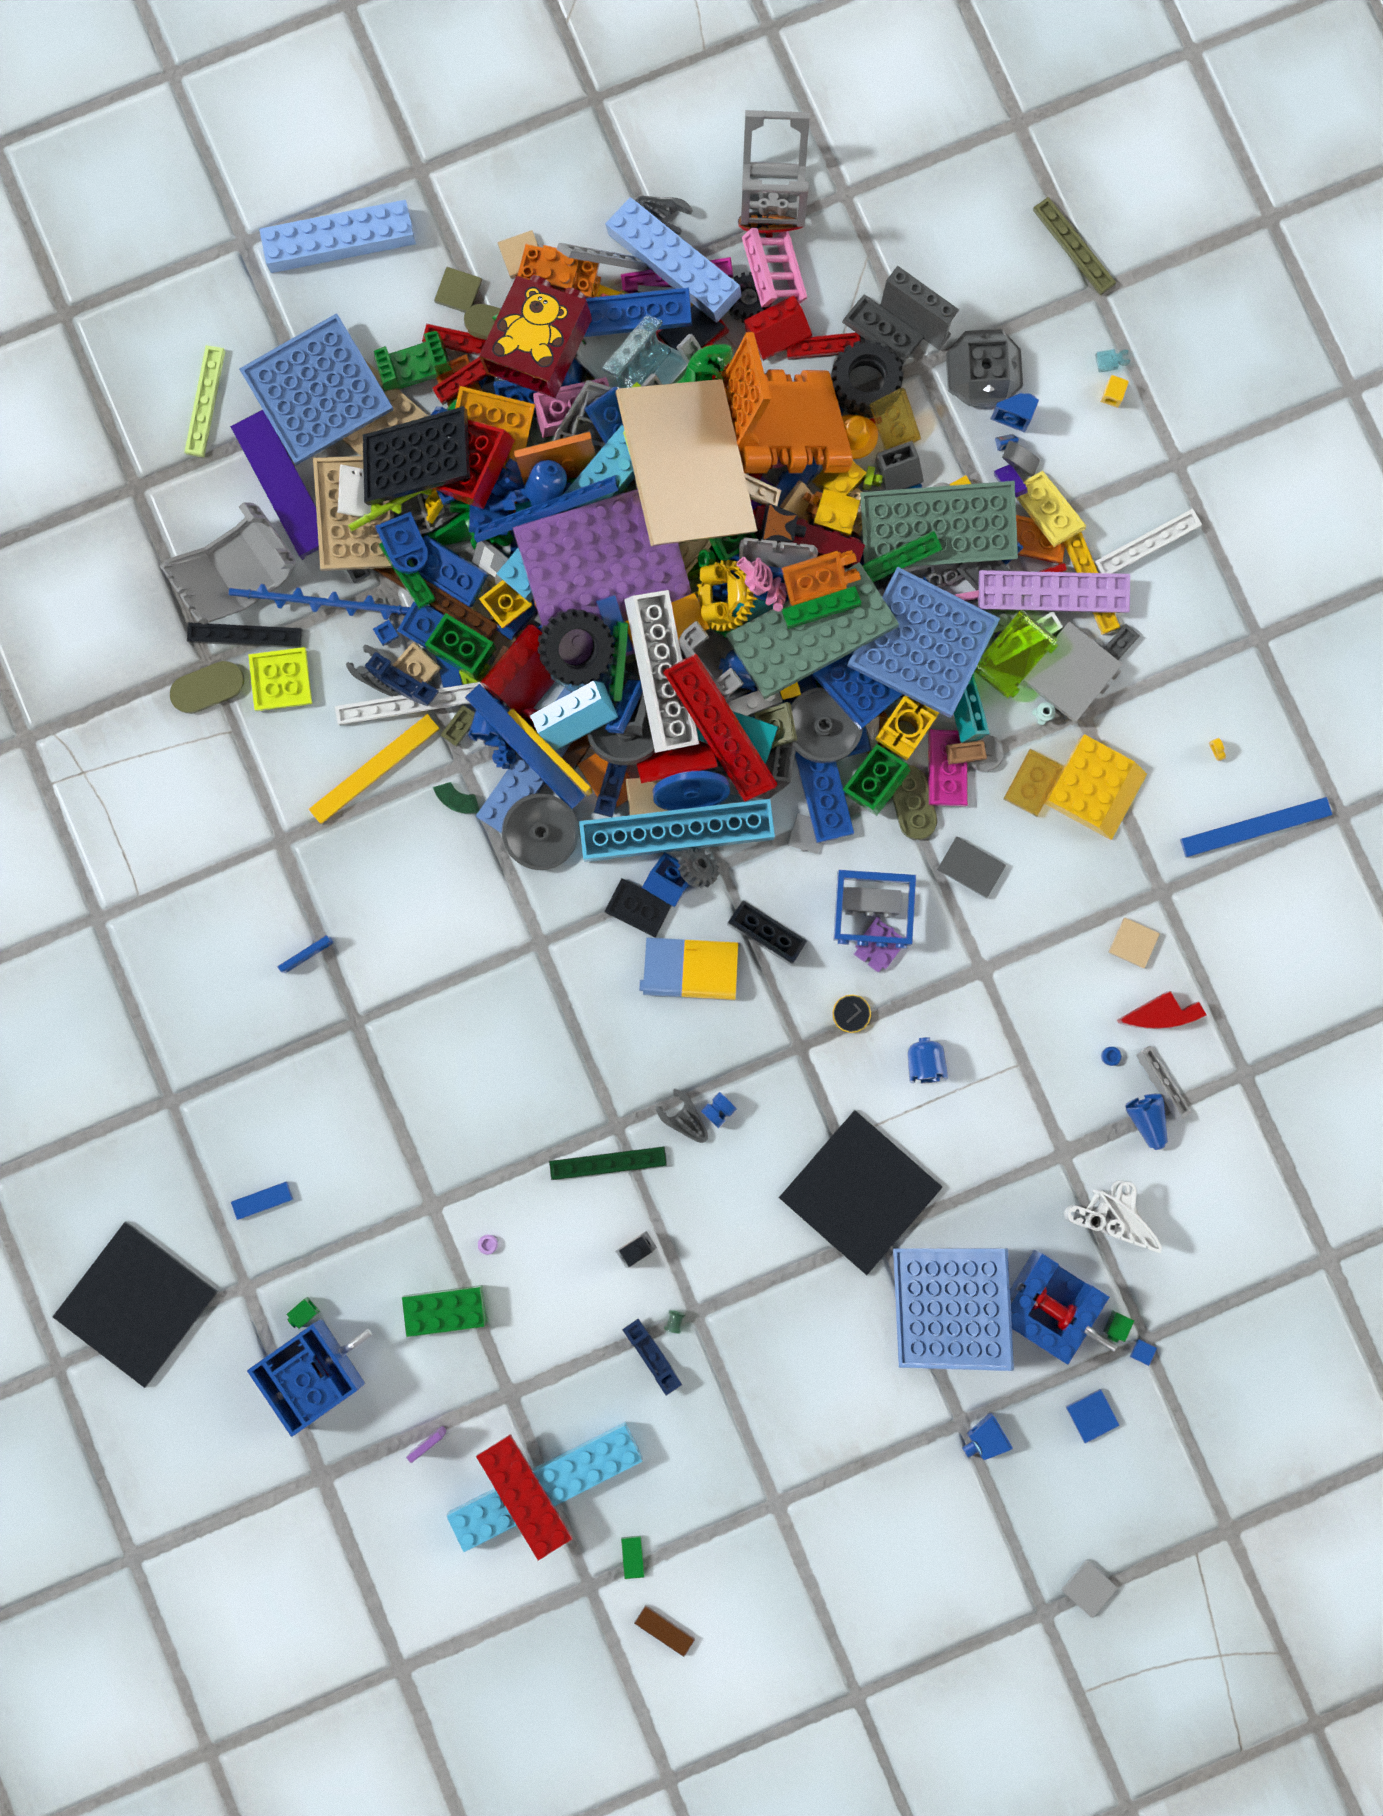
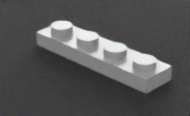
(1163, 1083)

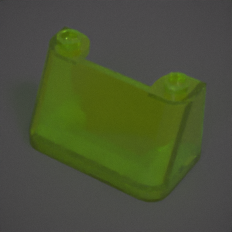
(1015, 654)

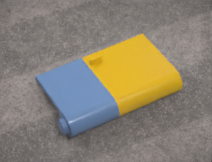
(690, 968)

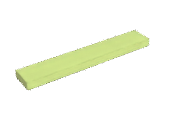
(204, 401)

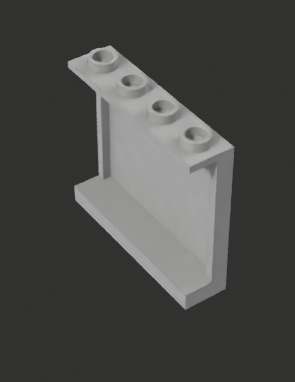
(1073, 673)

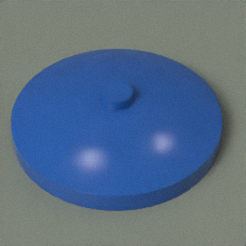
(691, 790)

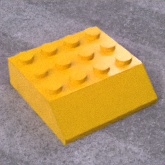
(1096, 786)

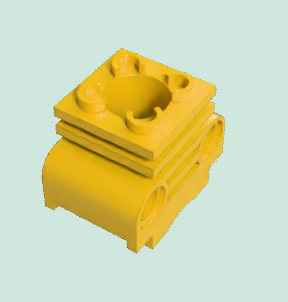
(911, 711)

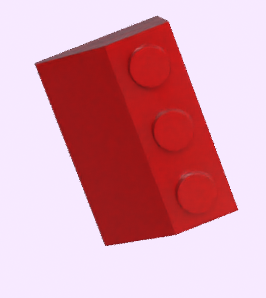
(779, 327)

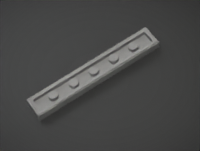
(601, 256)

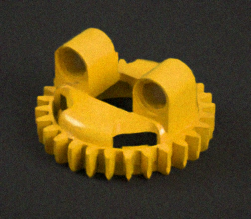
(719, 614)

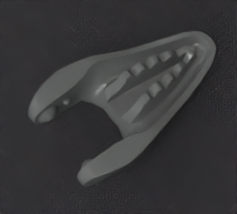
(663, 208)
(368, 678)
(685, 1121)

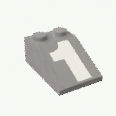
(489, 560)

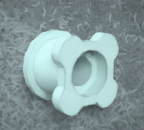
(1041, 717)

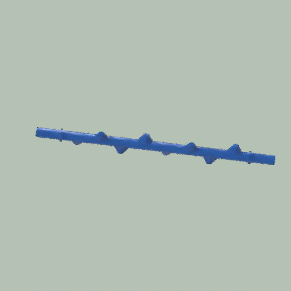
(316, 602)

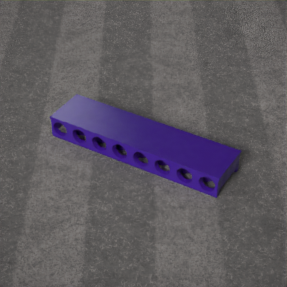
(279, 481)

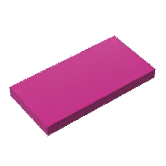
(946, 781)

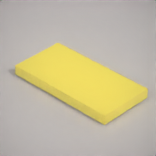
(1050, 510)

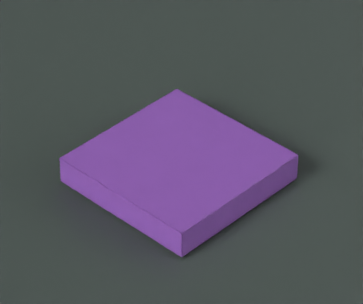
(426, 1444)

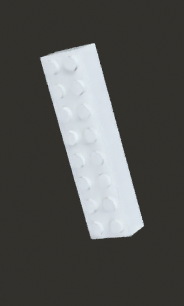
(656, 650)

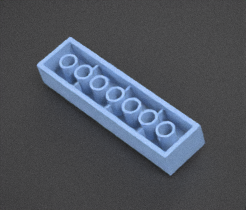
(337, 236)
(673, 259)

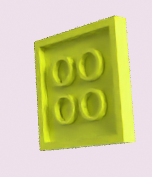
(280, 679)

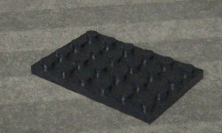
(416, 456)

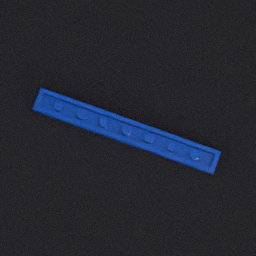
(547, 508)
(525, 746)
(1256, 827)

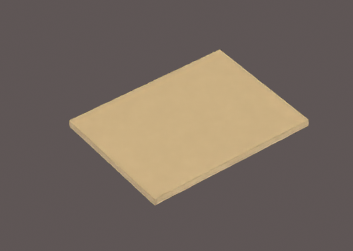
(686, 461)

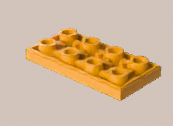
(685, 613)

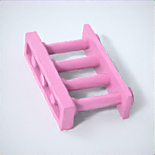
(760, 269)

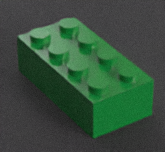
(444, 1310)

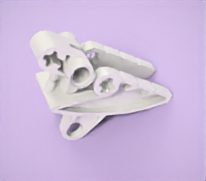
(1123, 1215)

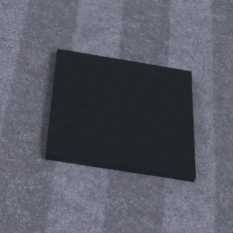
(860, 1192)
(135, 1304)

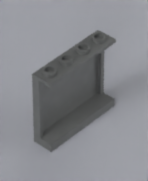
(918, 307)

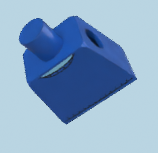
(987, 1439)

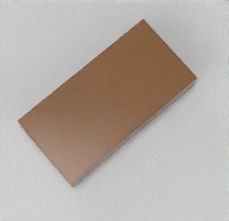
(966, 752)

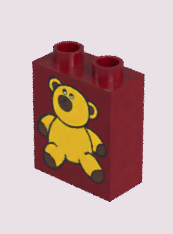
(536, 335)

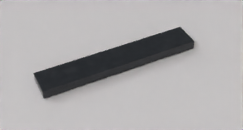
(244, 635)

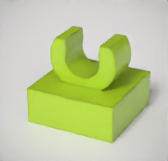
(872, 479)

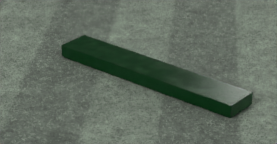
(607, 1163)

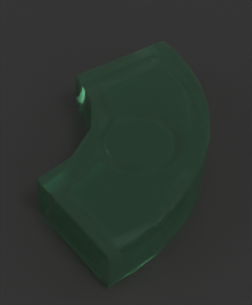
(455, 800)

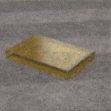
(895, 419)
(1033, 782)

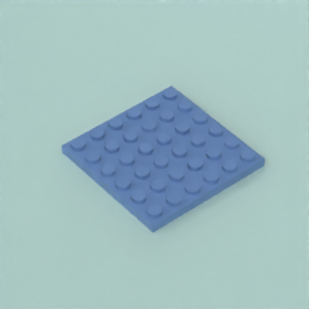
(316, 389)
(933, 646)
(953, 1308)

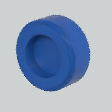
(1111, 1056)

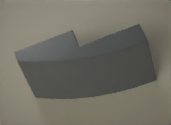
(1020, 457)

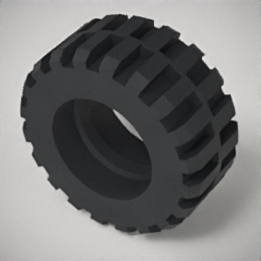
(865, 355)
(600, 654)

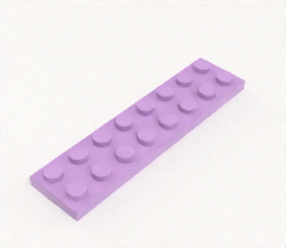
(1054, 591)

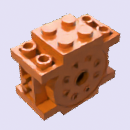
(560, 270)

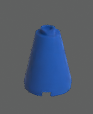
(1149, 1119)

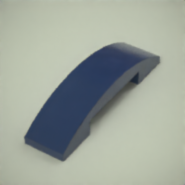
(400, 681)
(610, 790)
(652, 1356)

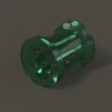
(674, 1321)

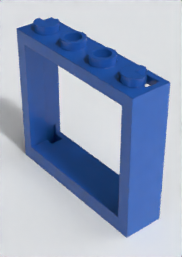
(864, 940)

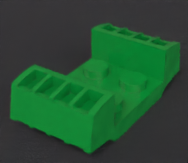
(413, 363)

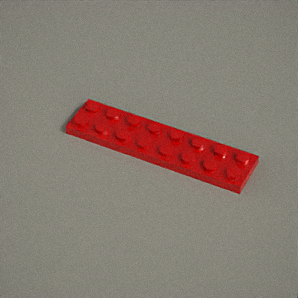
(720, 727)

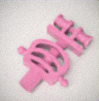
(760, 580)

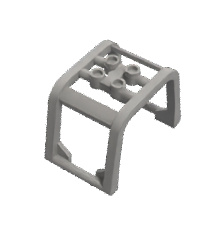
(774, 196)

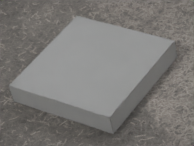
(1089, 1588)

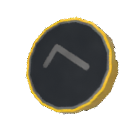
(851, 1013)

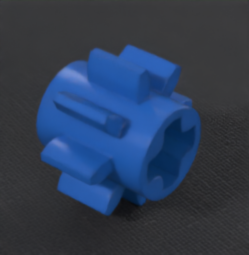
(504, 757)

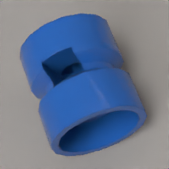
(719, 1110)

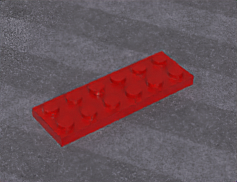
(524, 1497)

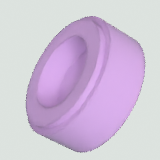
(487, 1244)

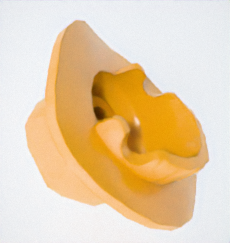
(861, 435)

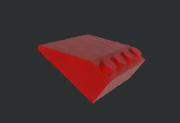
(487, 455)
(519, 675)
(676, 761)

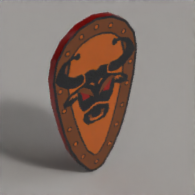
(768, 229)

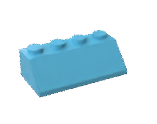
(575, 715)

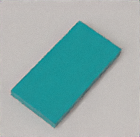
(758, 731)

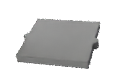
(803, 835)

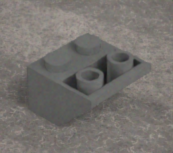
(900, 467)

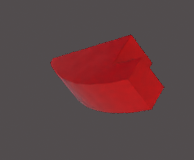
(1162, 1013)

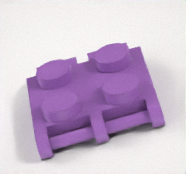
(879, 956)

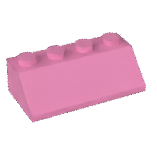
(552, 411)

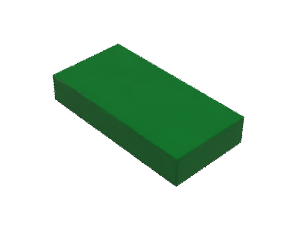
(632, 1557)

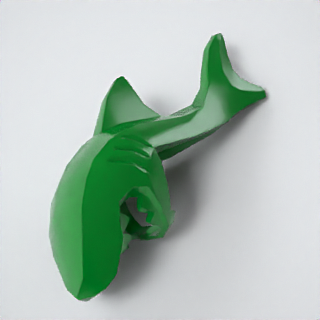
(708, 362)
(458, 531)

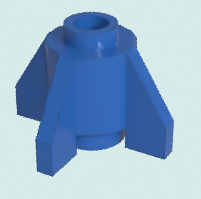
(508, 479)

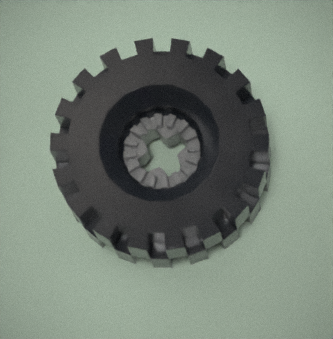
(742, 308)

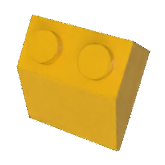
(841, 482)
(837, 512)
(504, 603)

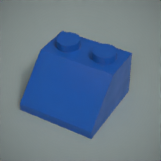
(1016, 411)
(666, 880)

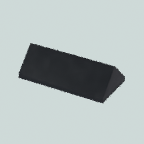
(767, 932)

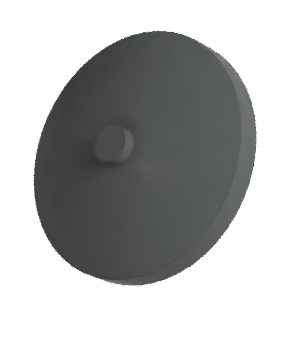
(822, 728)
(622, 748)
(540, 831)

